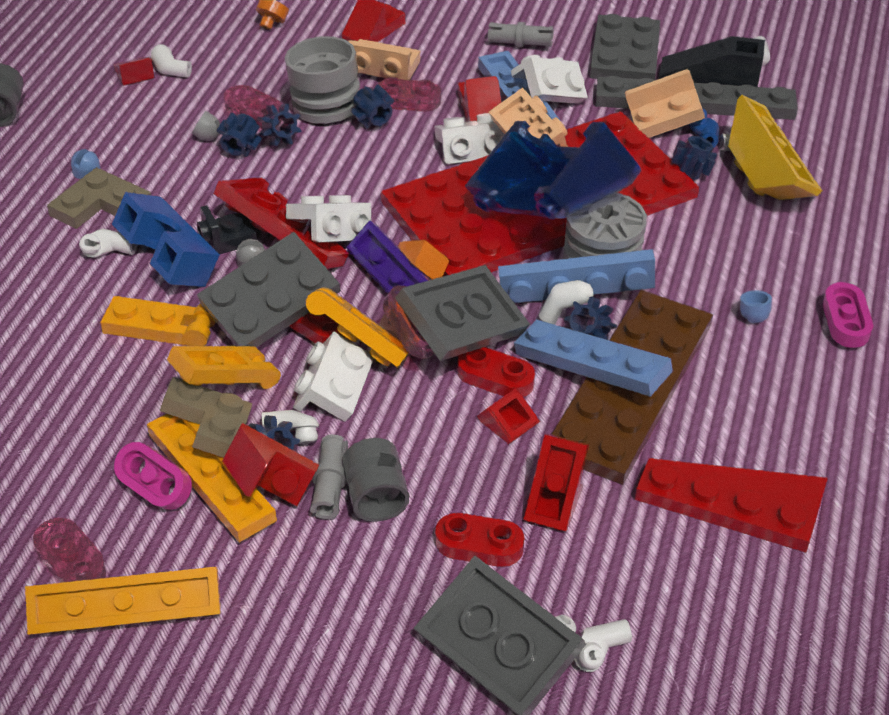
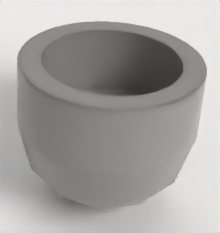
(206, 127)
(247, 250)

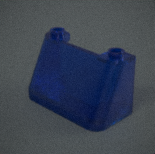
(548, 180)

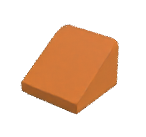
(425, 257)

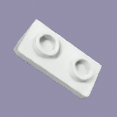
(552, 79)
(467, 140)
(333, 220)
(334, 376)

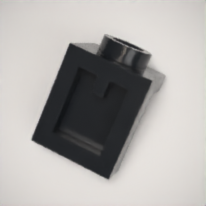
(224, 232)

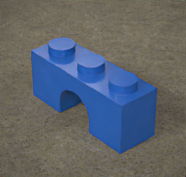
(180, 251)

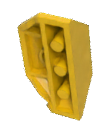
(767, 154)

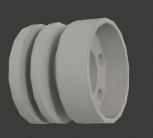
(322, 78)
(606, 228)

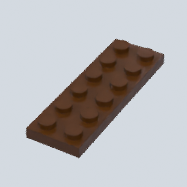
(621, 420)

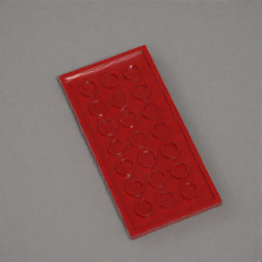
(445, 216)

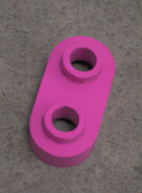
(847, 315)
(155, 477)

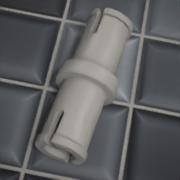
(520, 34)
(329, 477)

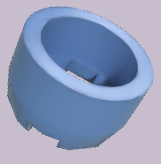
(83, 163)
(755, 306)

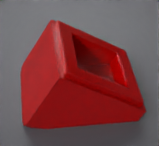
(134, 70)
(509, 417)

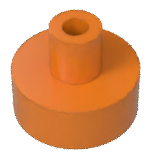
(272, 12)

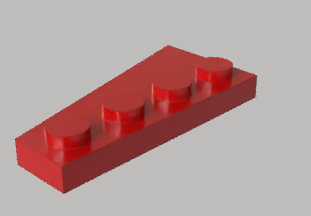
(269, 215)
(749, 501)

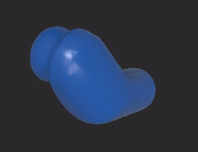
(707, 129)

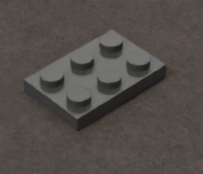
(625, 47)
(266, 292)
(462, 312)
(500, 637)

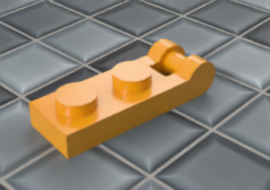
(157, 321)
(356, 326)
(223, 365)

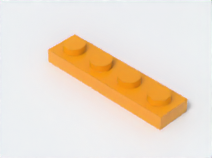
(211, 478)
(122, 600)

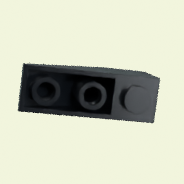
(724, 61)

